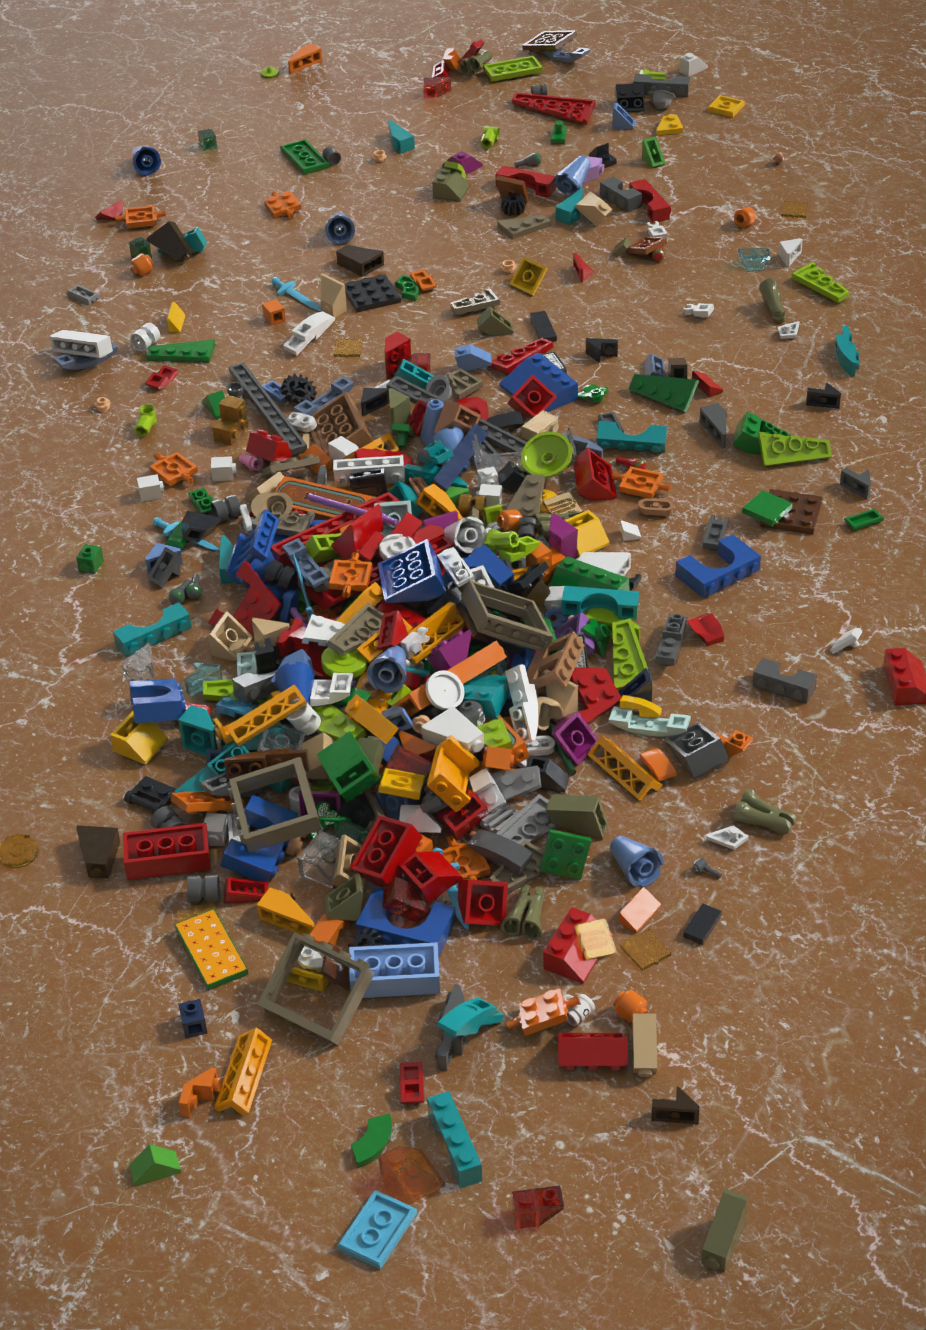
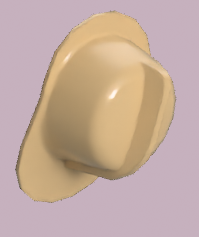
(272, 502)

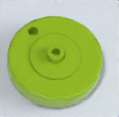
(349, 663)

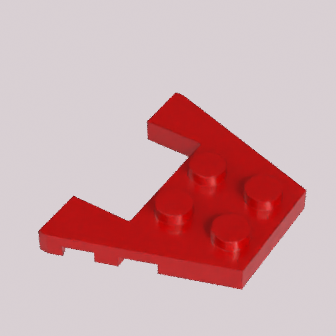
(257, 602)
(595, 691)

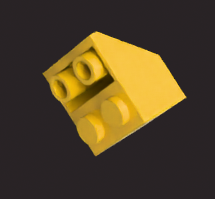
(590, 532)
(137, 740)

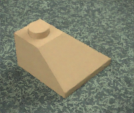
(593, 208)
(332, 296)
(565, 697)

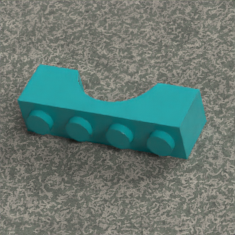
(611, 436)
(620, 602)
(132, 638)
(461, 1152)

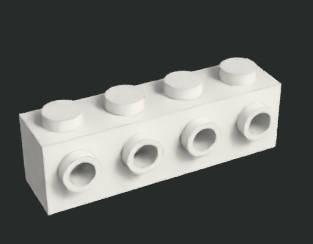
(81, 343)
(392, 464)

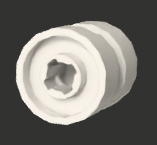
(145, 337)
(304, 719)

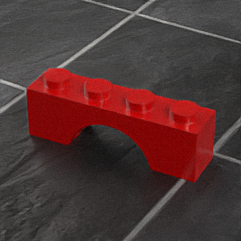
(542, 183)
(658, 208)

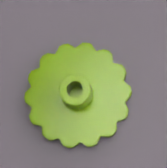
(269, 72)

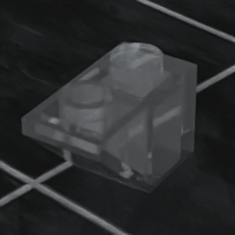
(140, 665)

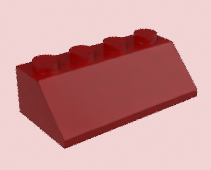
(166, 851)

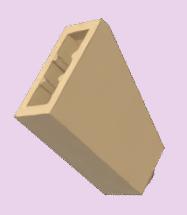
(644, 1044)

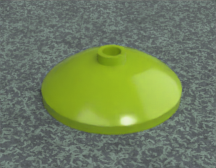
(543, 448)

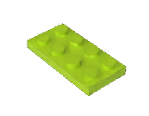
(512, 68)

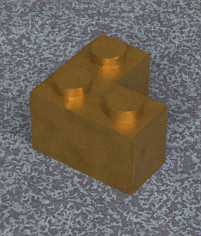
(232, 420)

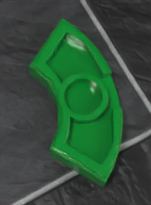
(408, 286)
(374, 1140)

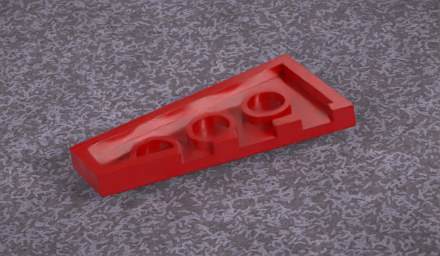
(509, 362)

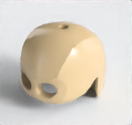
(547, 710)

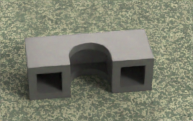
(626, 199)
(796, 687)

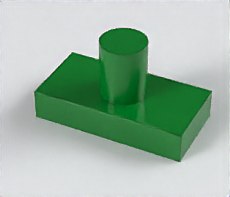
(559, 133)
(402, 432)

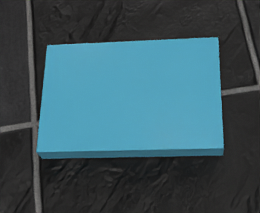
(377, 1229)

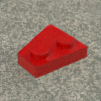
(474, 49)

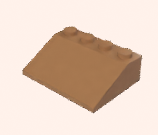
(339, 419)

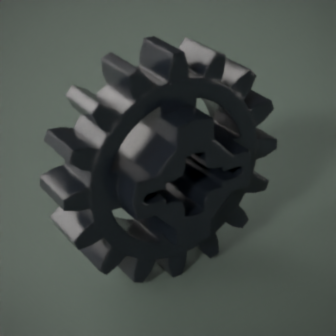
(298, 389)

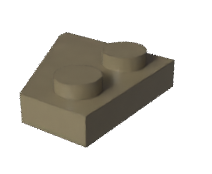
(464, 383)

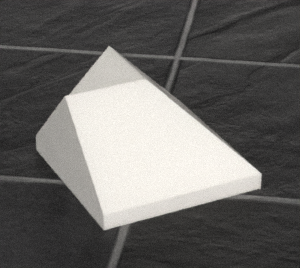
(421, 821)

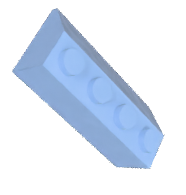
(399, 969)

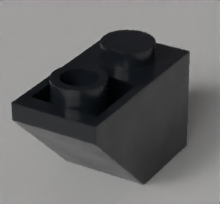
(511, 476)
(198, 526)
(551, 775)

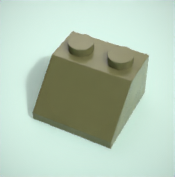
(449, 185)

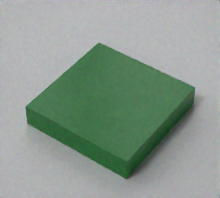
(767, 508)

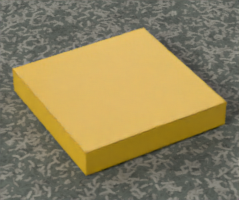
(726, 106)
(401, 783)

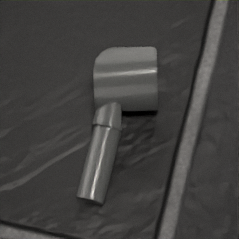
(701, 864)

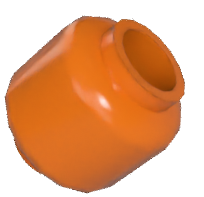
(744, 217)
(141, 265)
(509, 520)
(629, 1003)

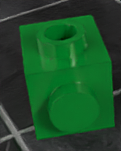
(90, 559)

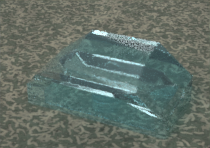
(754, 258)

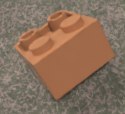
(456, 415)

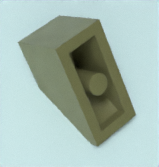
(494, 323)

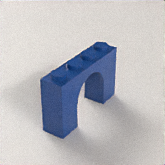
(495, 568)
(708, 580)
(156, 700)
(261, 863)
(434, 929)

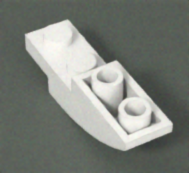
(307, 330)
(455, 567)
(525, 705)

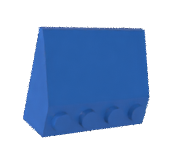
(549, 374)
(412, 575)

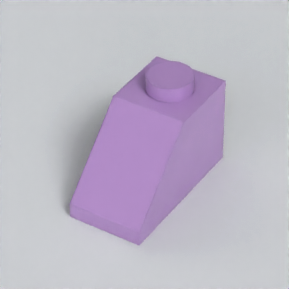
(595, 169)

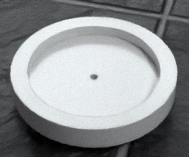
(444, 690)

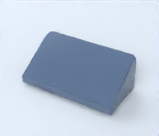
(654, 366)

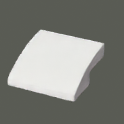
(331, 691)

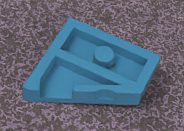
(232, 707)

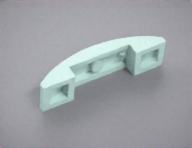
(649, 726)

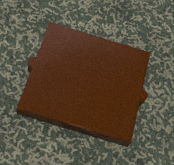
(336, 971)

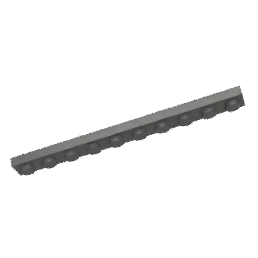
(268, 408)
(495, 435)

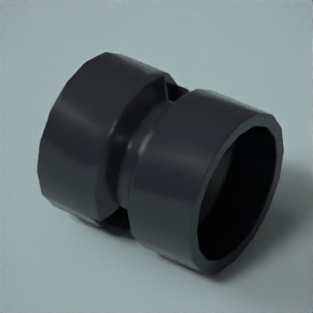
(280, 575)

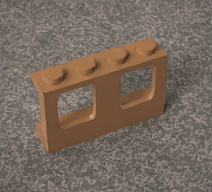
(563, 660)

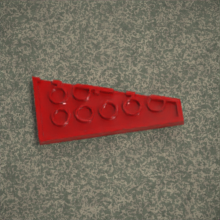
(568, 108)

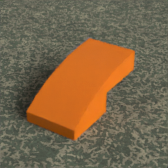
(422, 280)
(658, 764)

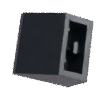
(630, 96)

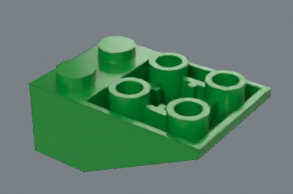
(747, 433)
(348, 766)

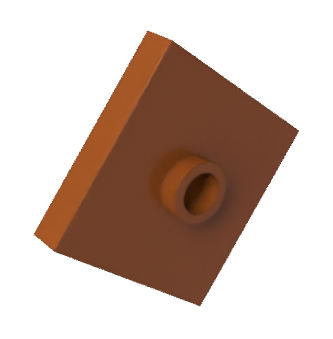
(511, 186)
(646, 245)

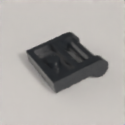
(533, 573)
(151, 790)

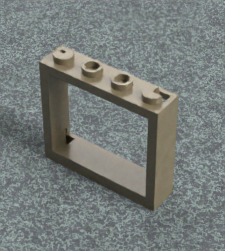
(532, 635)
(282, 831)
(283, 970)

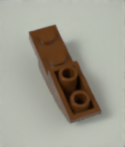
(254, 761)

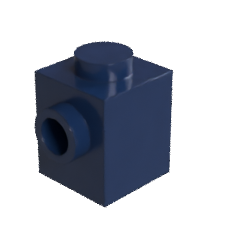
(192, 1018)

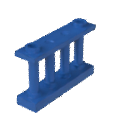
(253, 546)

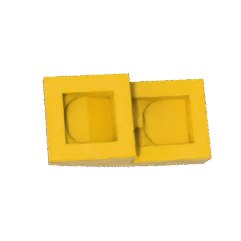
(645, 707)

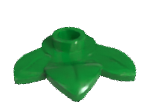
(594, 393)

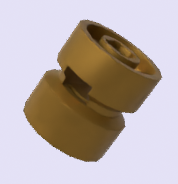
(466, 503)

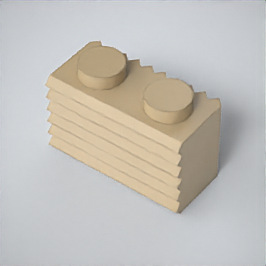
(540, 423)

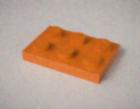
(202, 801)

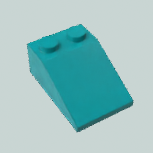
(489, 691)

